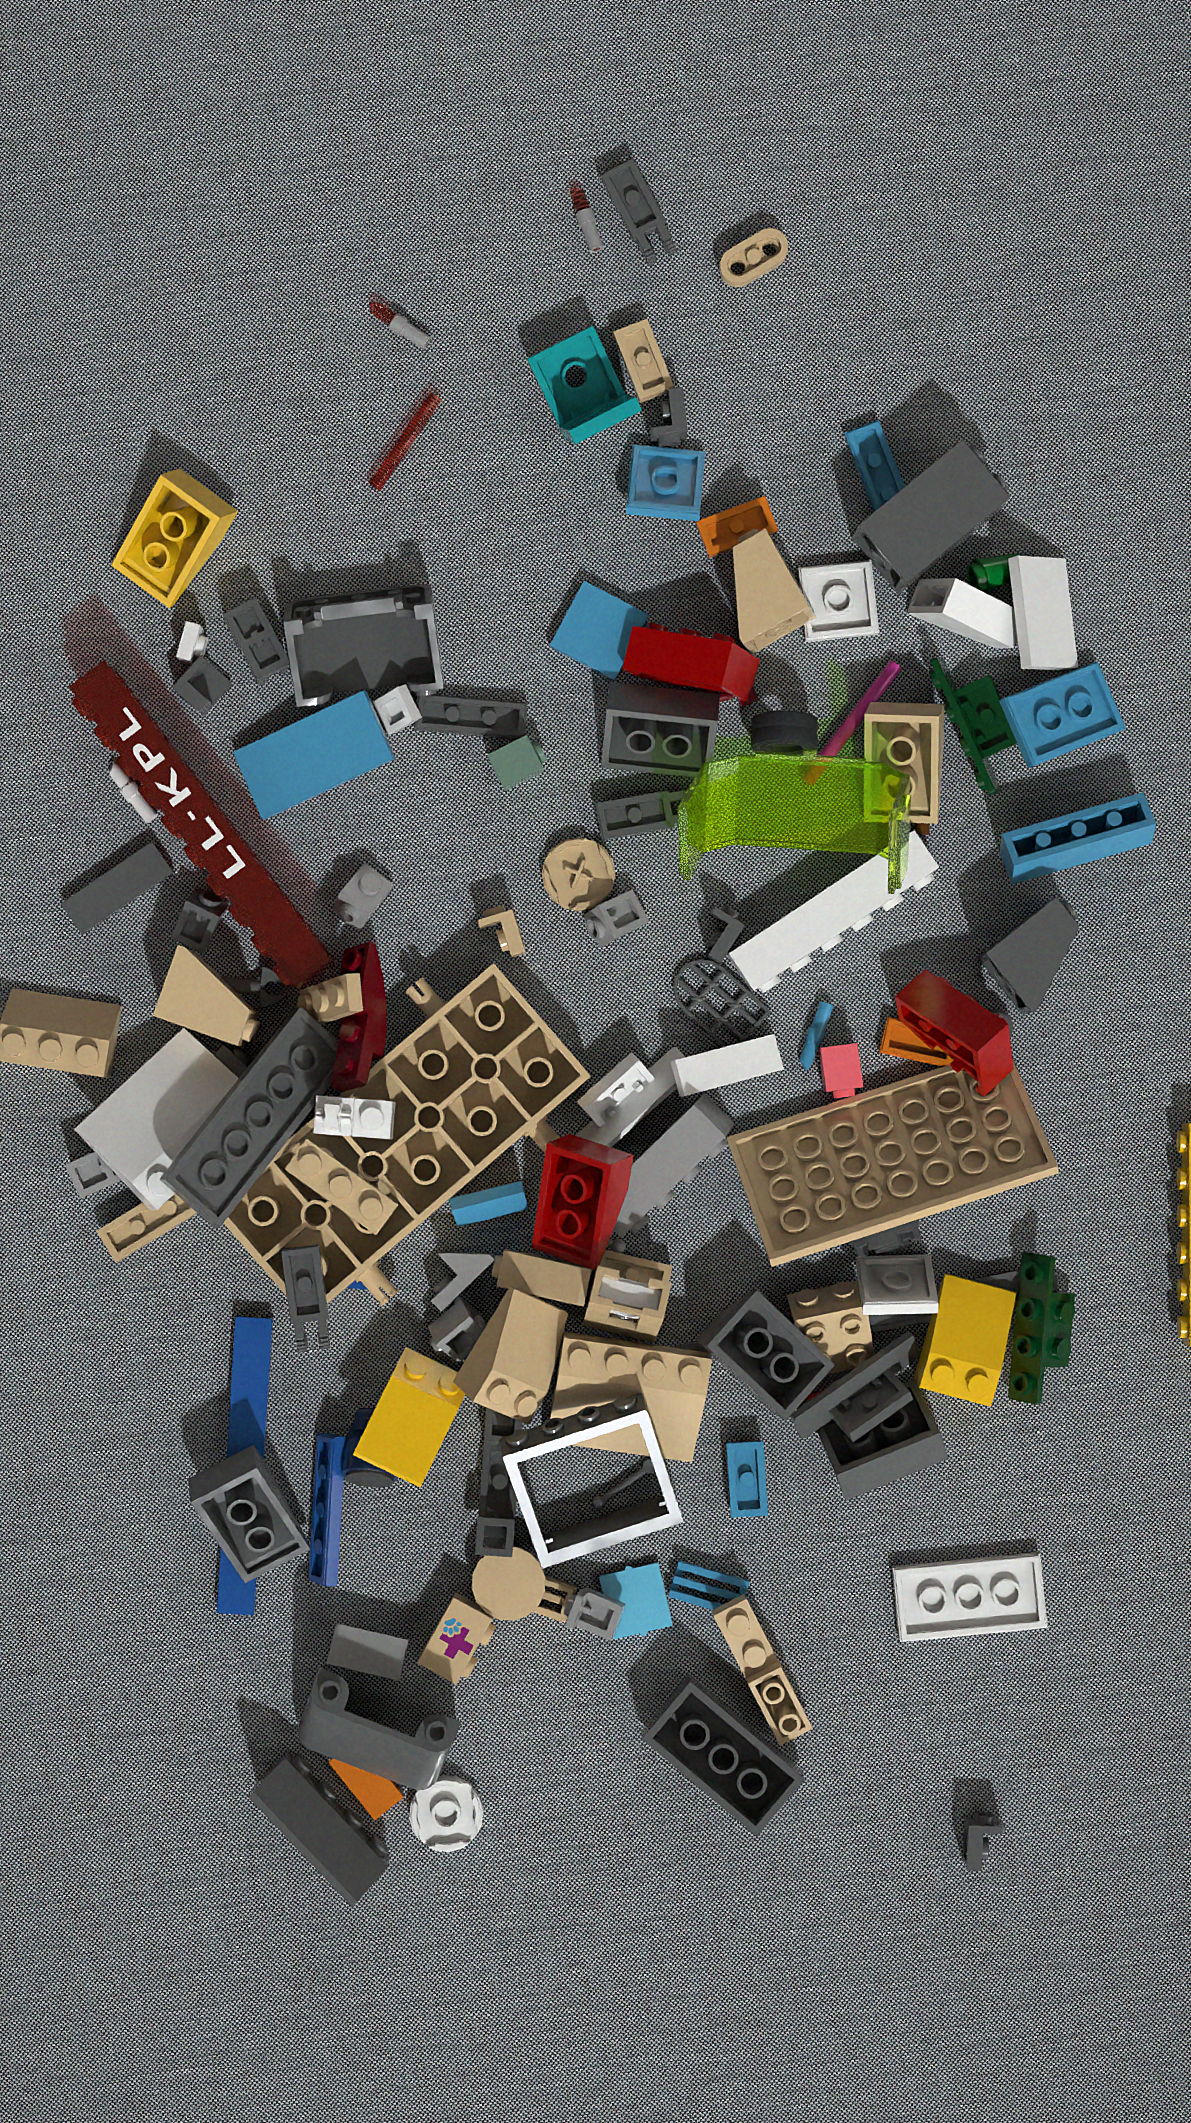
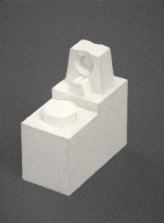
(354, 1117)

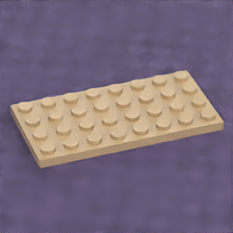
(887, 1159)

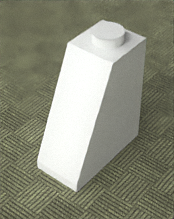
(964, 611)

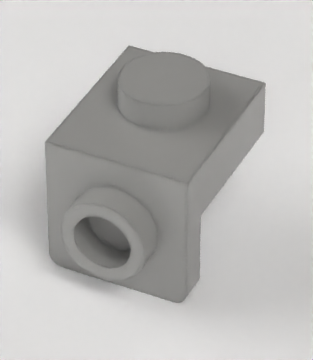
(362, 896)
(594, 1613)

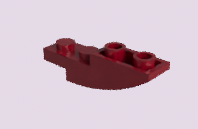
(364, 1032)

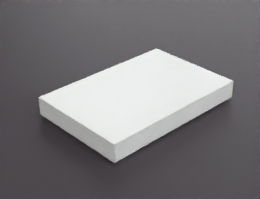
(1043, 613)

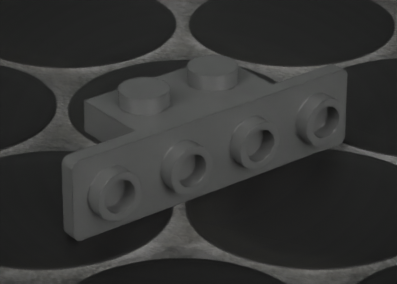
(863, 1395)

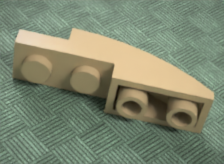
(762, 1669)

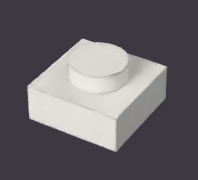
(192, 643)
(397, 709)

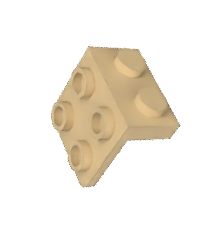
(834, 1323)

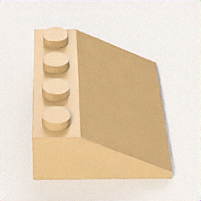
(670, 1379)

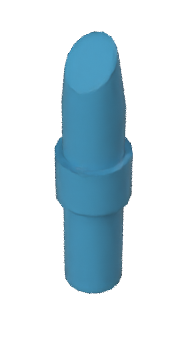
(815, 1034)

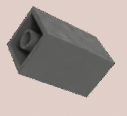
(931, 516)

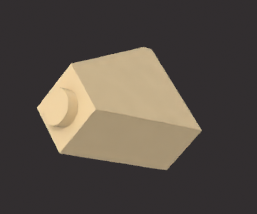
(542, 1276)

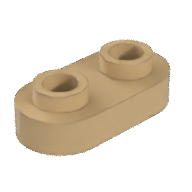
(751, 257)

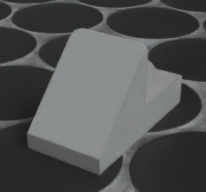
(467, 1267)

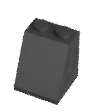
(1031, 954)

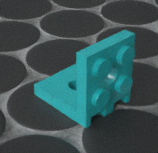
(593, 404)

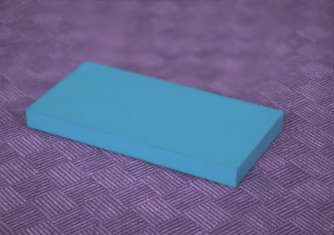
(314, 755)

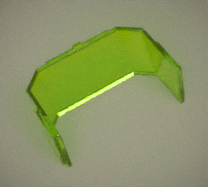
(797, 805)

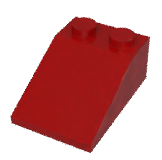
(580, 1199)

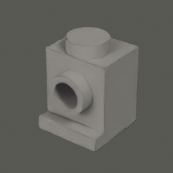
(456, 1330)

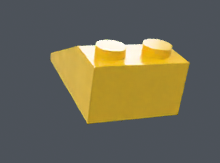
(173, 536)
(966, 1340)
(411, 1418)

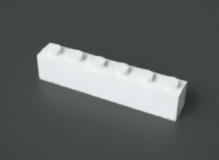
(826, 916)

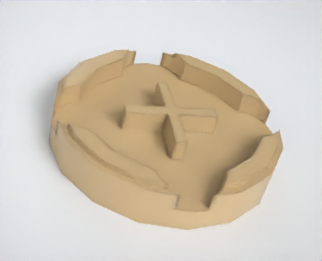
(578, 874)
(508, 1585)

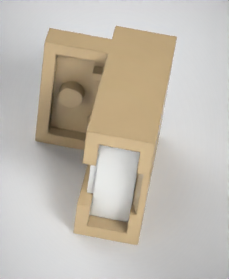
(628, 1296)

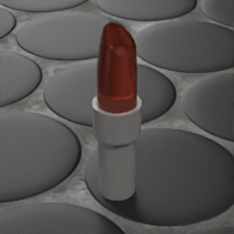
(586, 220)
(399, 324)

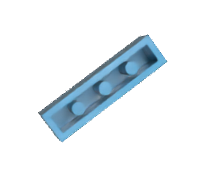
(1077, 838)

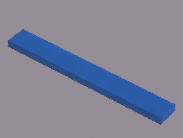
(246, 1427)

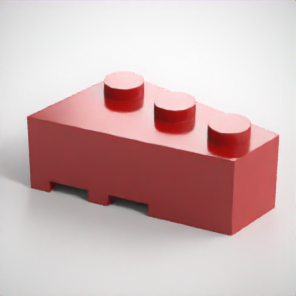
(690, 660)
(959, 1026)

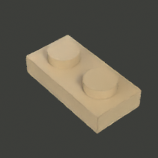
(643, 360)

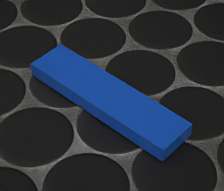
(326, 1509)

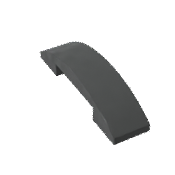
(497, 1493)

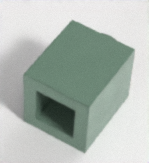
(517, 762)

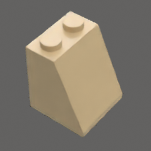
(766, 592)
(204, 1002)

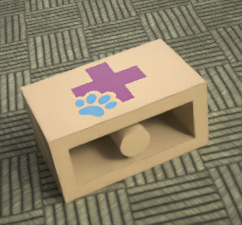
(456, 1639)

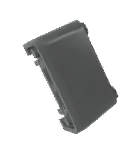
(363, 643)
(372, 1746)

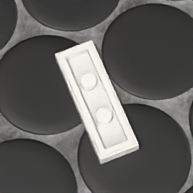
(727, 1065)

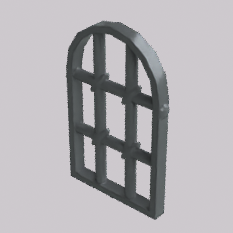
(734, 1004)

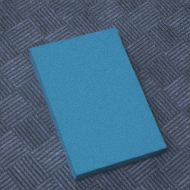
(1062, 714)

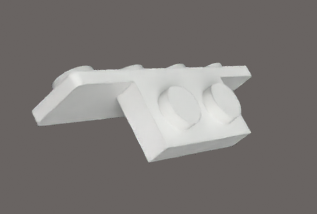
(626, 1097)

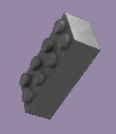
(722, 1755)

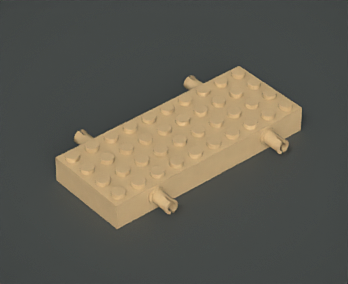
(462, 1095)

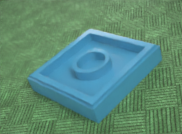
(665, 482)
(597, 630)

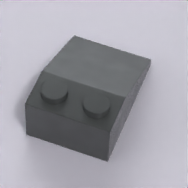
(247, 1513)

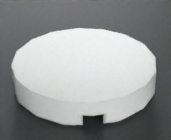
(446, 1814)

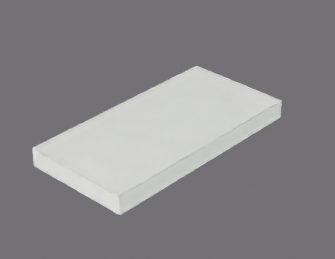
(969, 1597)

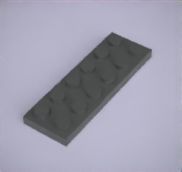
(254, 1118)

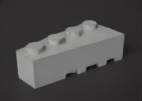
(671, 1160)

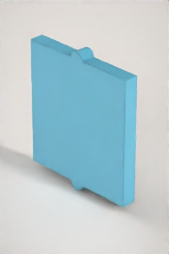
(644, 1598)

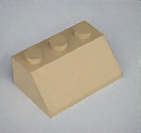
(59, 1033)

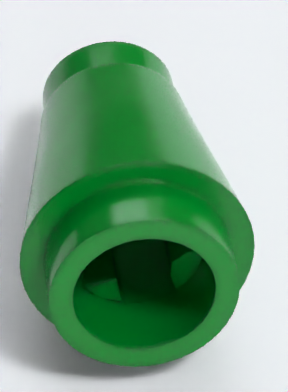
(989, 572)

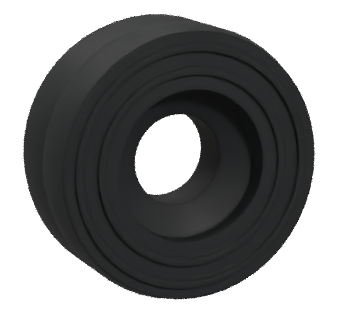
(784, 732)

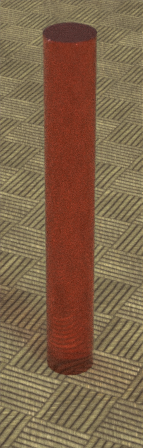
(404, 441)

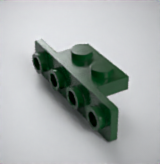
(979, 719)
(1040, 1328)

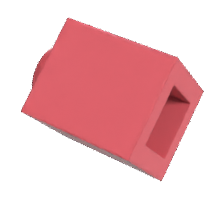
(840, 1069)

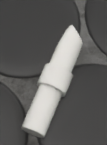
(130, 792)

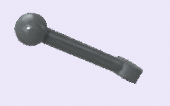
(599, 1502)

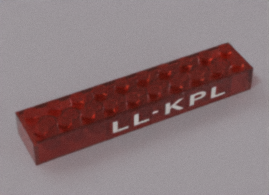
(203, 825)

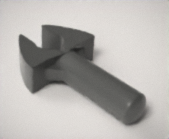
(255, 986)

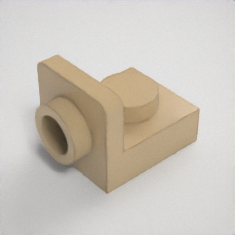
(510, 935)

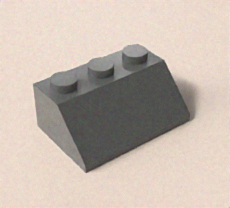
(659, 729)
(765, 1353)
(887, 1452)

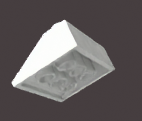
(157, 1114)

